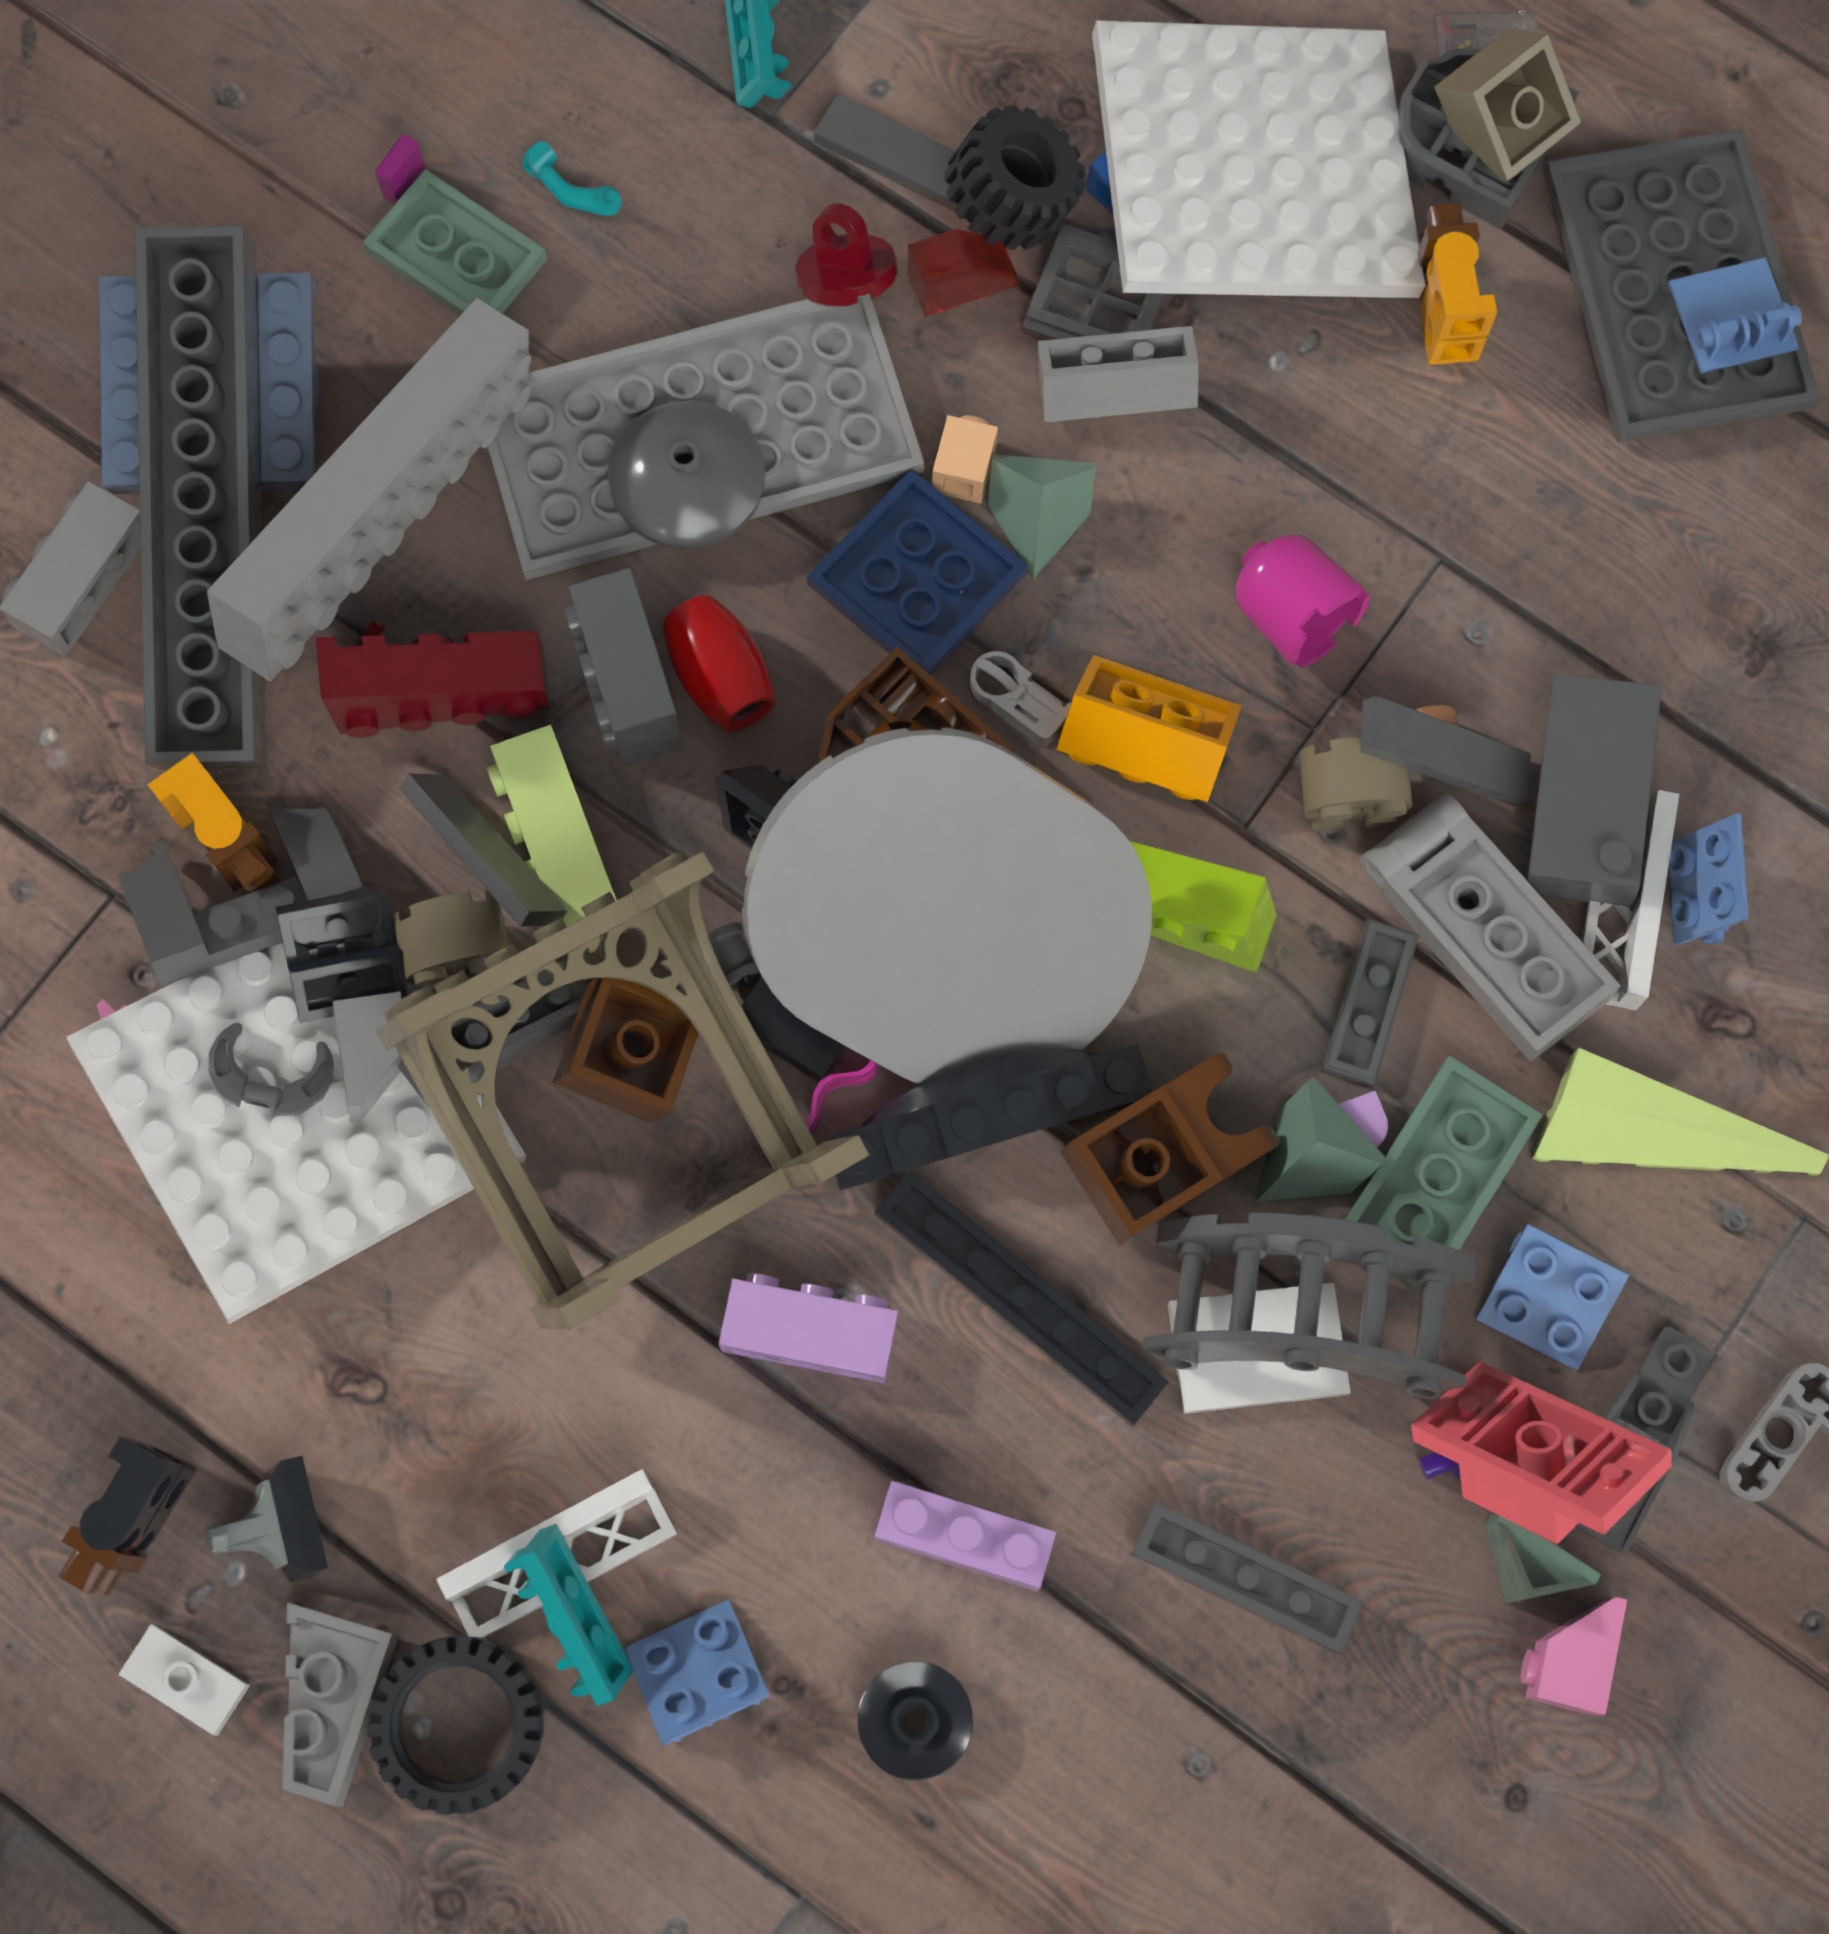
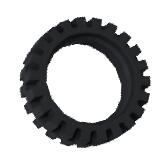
(385, 1725)

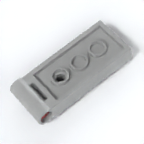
(1506, 950)

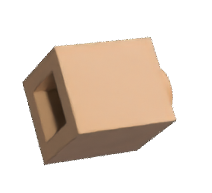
(964, 458)

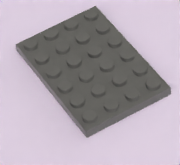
(1653, 218)

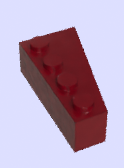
(431, 680)

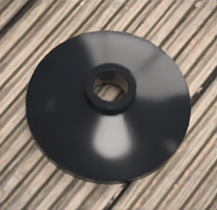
(947, 1720)

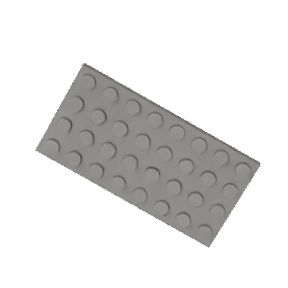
(798, 375)

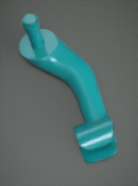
(599, 201)

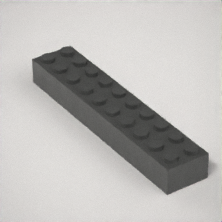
(196, 487)

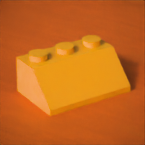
(1148, 728)

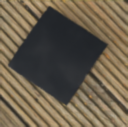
(340, 950)
(789, 1036)

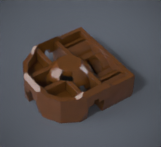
(892, 701)

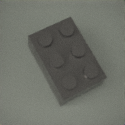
(622, 668)

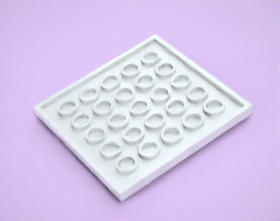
(1255, 161)
(251, 1190)

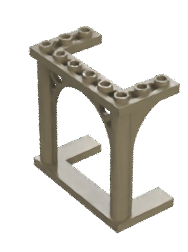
(669, 919)

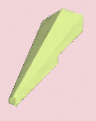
(1630, 1119)

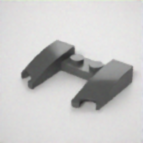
(191, 943)

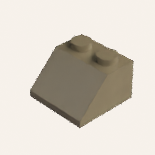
(1509, 101)

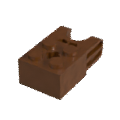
(1177, 1141)

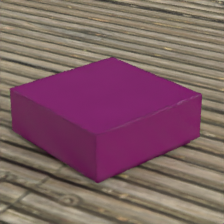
(400, 168)

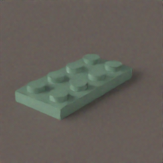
(1446, 1160)

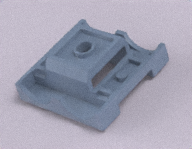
(286, 381)

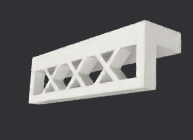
(1645, 915)
(572, 1523)

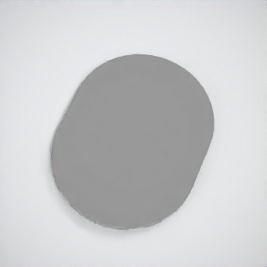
(944, 905)

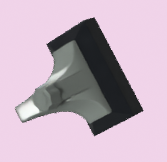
(278, 1524)

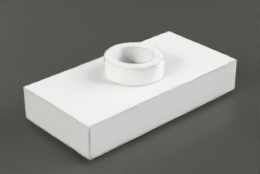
(184, 1679)

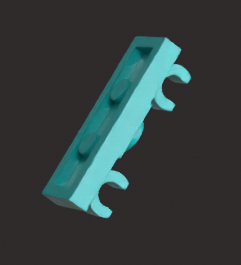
(751, 51)
(572, 1615)

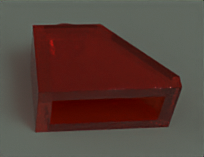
(957, 270)

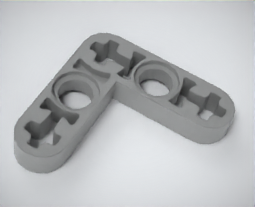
(1805, 1420)

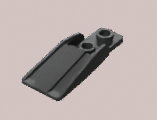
(1658, 1408)

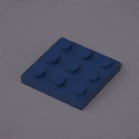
(917, 573)

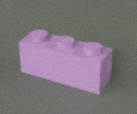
(809, 1328)
(965, 1536)

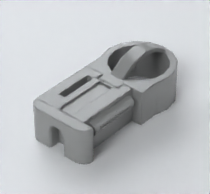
(1026, 704)

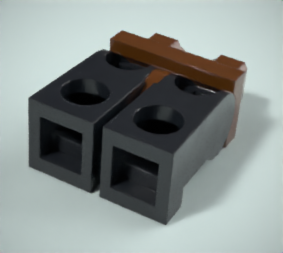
(125, 1517)

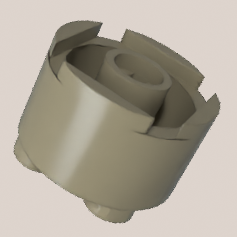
(1352, 787)
(449, 937)

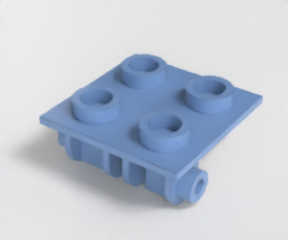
(1735, 315)
(1708, 882)
(1552, 1296)
(696, 1672)

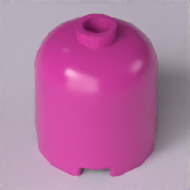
(1298, 597)

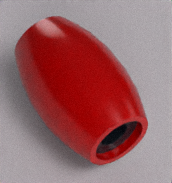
(718, 663)

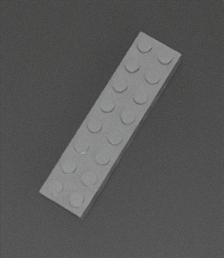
(371, 491)

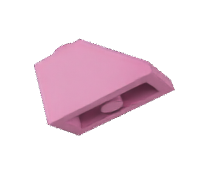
(1577, 1660)

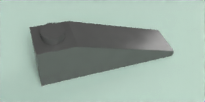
(535, 1026)

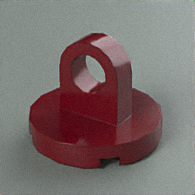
(844, 265)

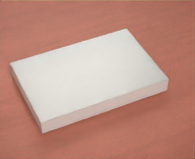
(1259, 1382)

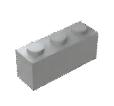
(1118, 374)
(74, 569)

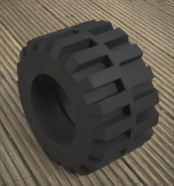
(1044, 185)

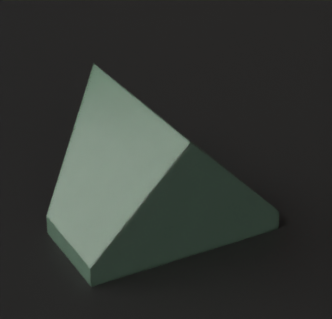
(1039, 503)
(1317, 1150)
(1533, 1565)

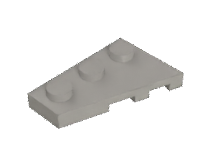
(331, 1687)

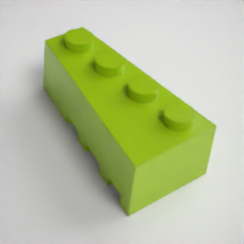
(1208, 907)

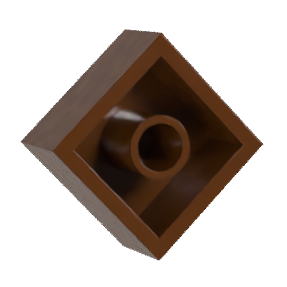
(627, 1049)

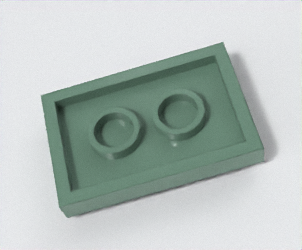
(454, 247)

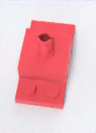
(1539, 1455)

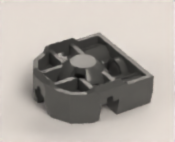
(1427, 134)

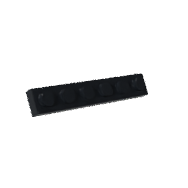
(1021, 1298)

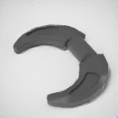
(294, 1099)

